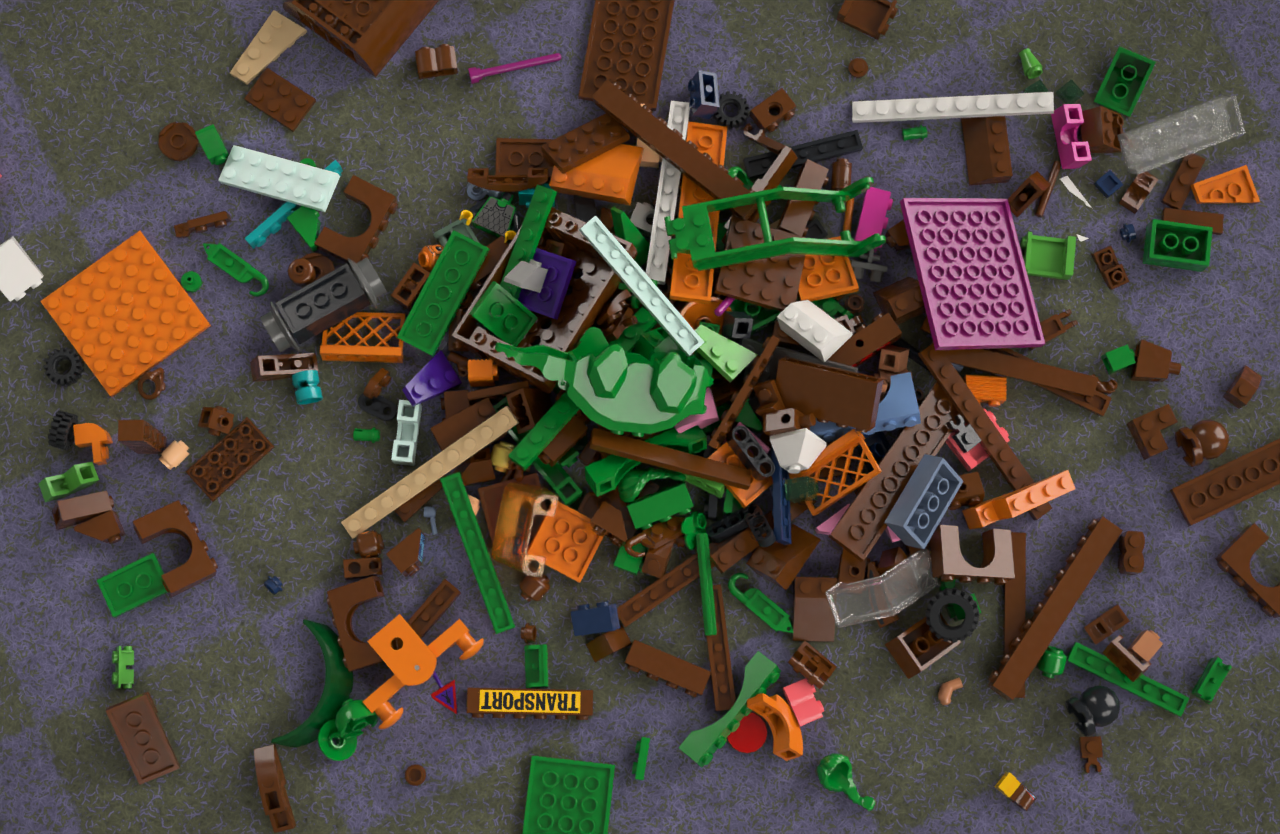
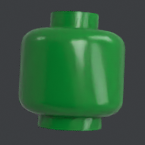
(1052, 662)

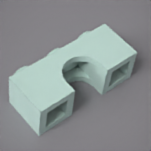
(407, 433)

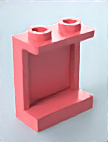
(977, 453)

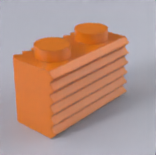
(482, 372)
(987, 388)

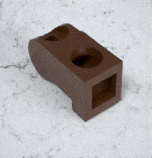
(362, 568)

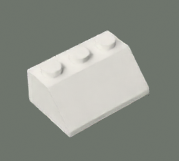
(813, 329)

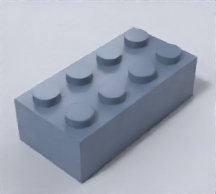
(924, 501)

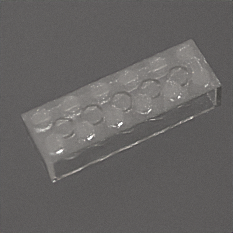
(1181, 134)

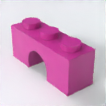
(1066, 123)

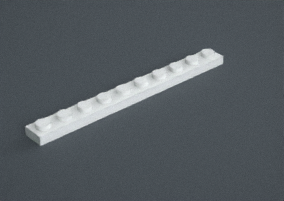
(953, 107)
(666, 200)

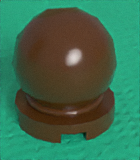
(1203, 441)

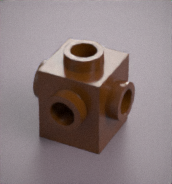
(216, 420)

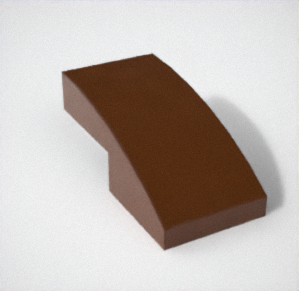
(1138, 191)
(1106, 624)

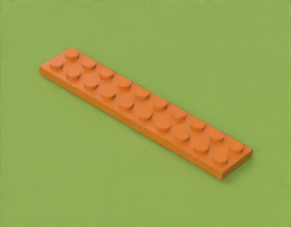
(686, 281)

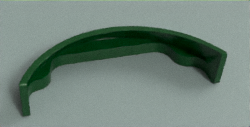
(336, 689)

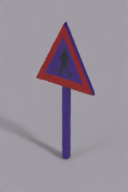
(446, 694)

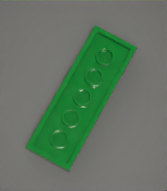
(443, 293)

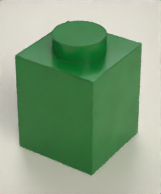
(1118, 359)

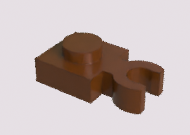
(1091, 749)

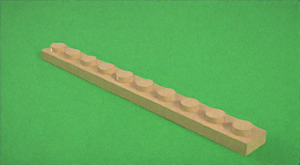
(430, 472)

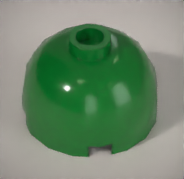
(356, 715)

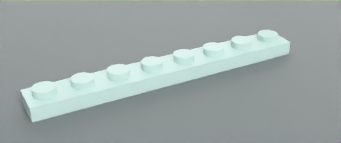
(641, 285)

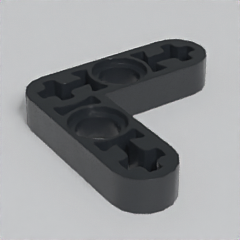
(752, 516)

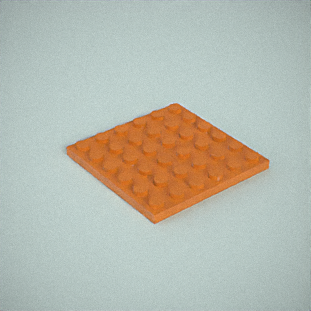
(125, 313)

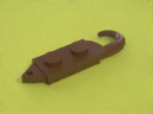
(656, 535)

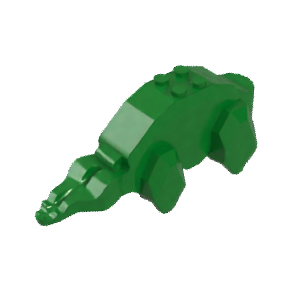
(622, 387)

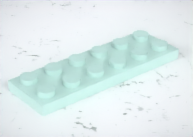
(279, 178)

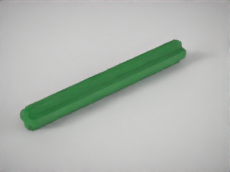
(706, 584)

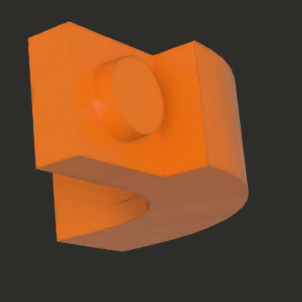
(783, 724)

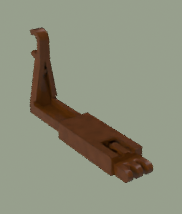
(776, 172)

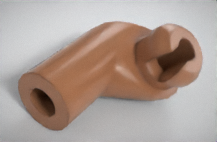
(946, 690)

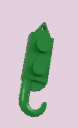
(235, 266)
(761, 605)

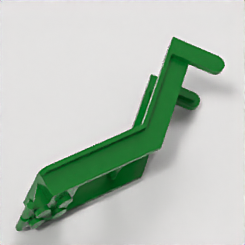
(696, 238)

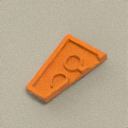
(1228, 187)

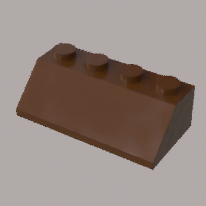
(986, 150)

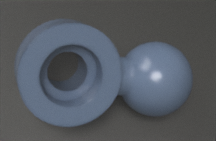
(477, 194)

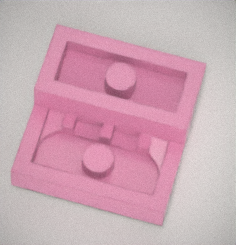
(701, 420)

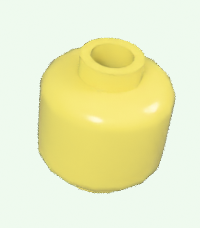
(500, 455)

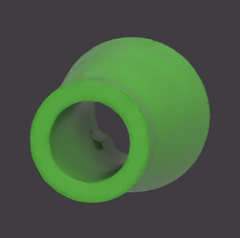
(1031, 66)

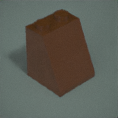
(901, 300)

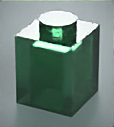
(801, 489)

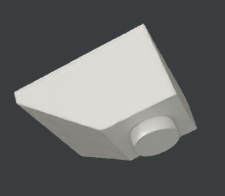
(797, 449)

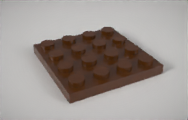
(761, 282)

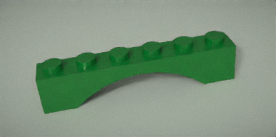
(606, 473)
(555, 476)
(703, 743)

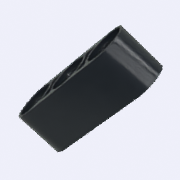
(749, 442)

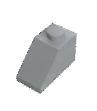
(527, 275)

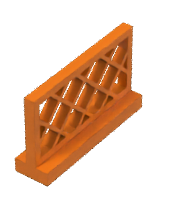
(364, 353)
(830, 455)

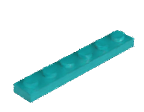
(274, 222)

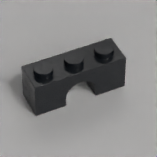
(736, 327)

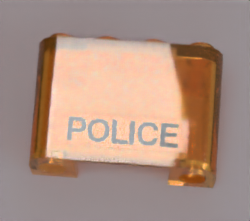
(515, 525)

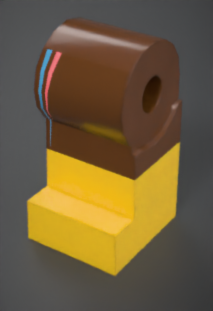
(1015, 791)

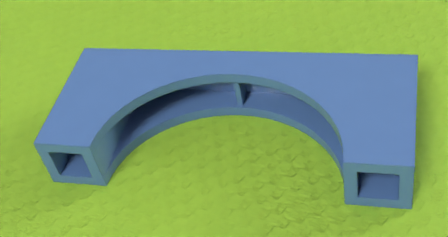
(894, 411)

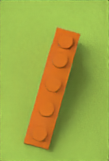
(1018, 501)

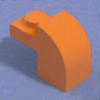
(95, 436)

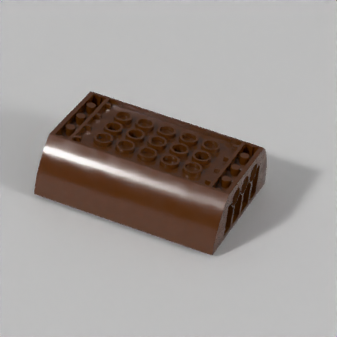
(362, 29)
(577, 312)

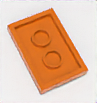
(744, 497)

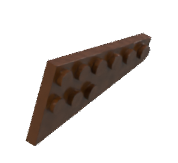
(739, 398)

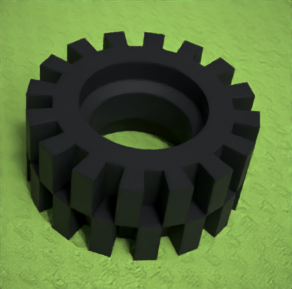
(739, 102)
(55, 358)
(62, 430)

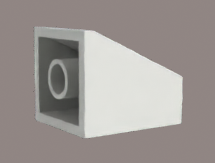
(17, 270)

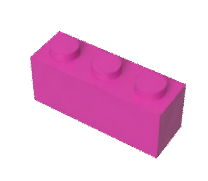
(873, 214)

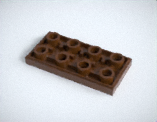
(230, 459)

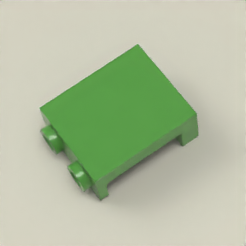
(1048, 256)

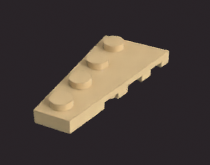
(271, 41)

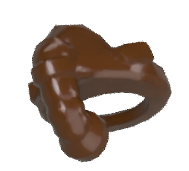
(158, 378)

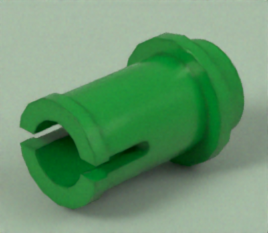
(914, 133)
(367, 435)

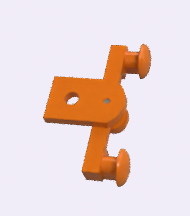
(413, 662)

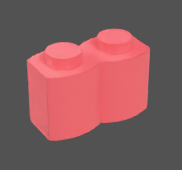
(802, 701)

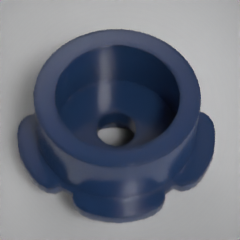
(1128, 232)
(273, 584)

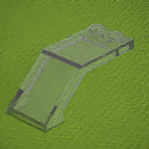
(884, 594)

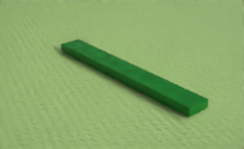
(477, 552)

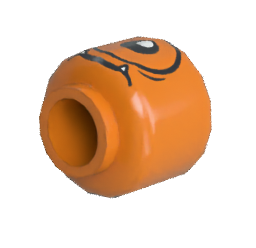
(429, 256)

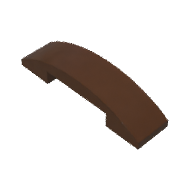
(507, 183)

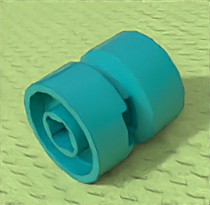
(310, 393)

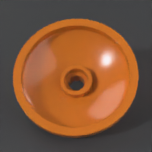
(696, 312)

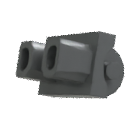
(877, 271)

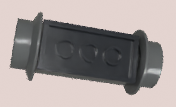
(322, 304)

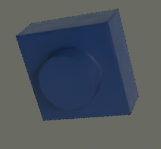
(1108, 184)

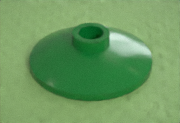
(344, 747)

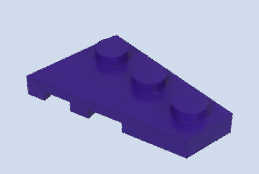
(432, 380)

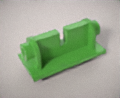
(122, 675)

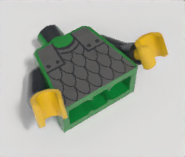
(494, 216)

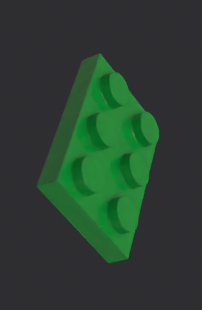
(503, 315)
(133, 585)

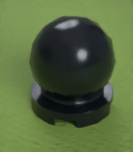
(1096, 707)

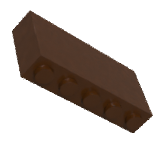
(829, 393)

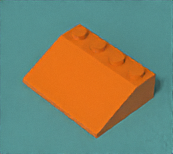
(604, 178)

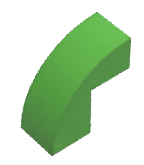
(74, 480)

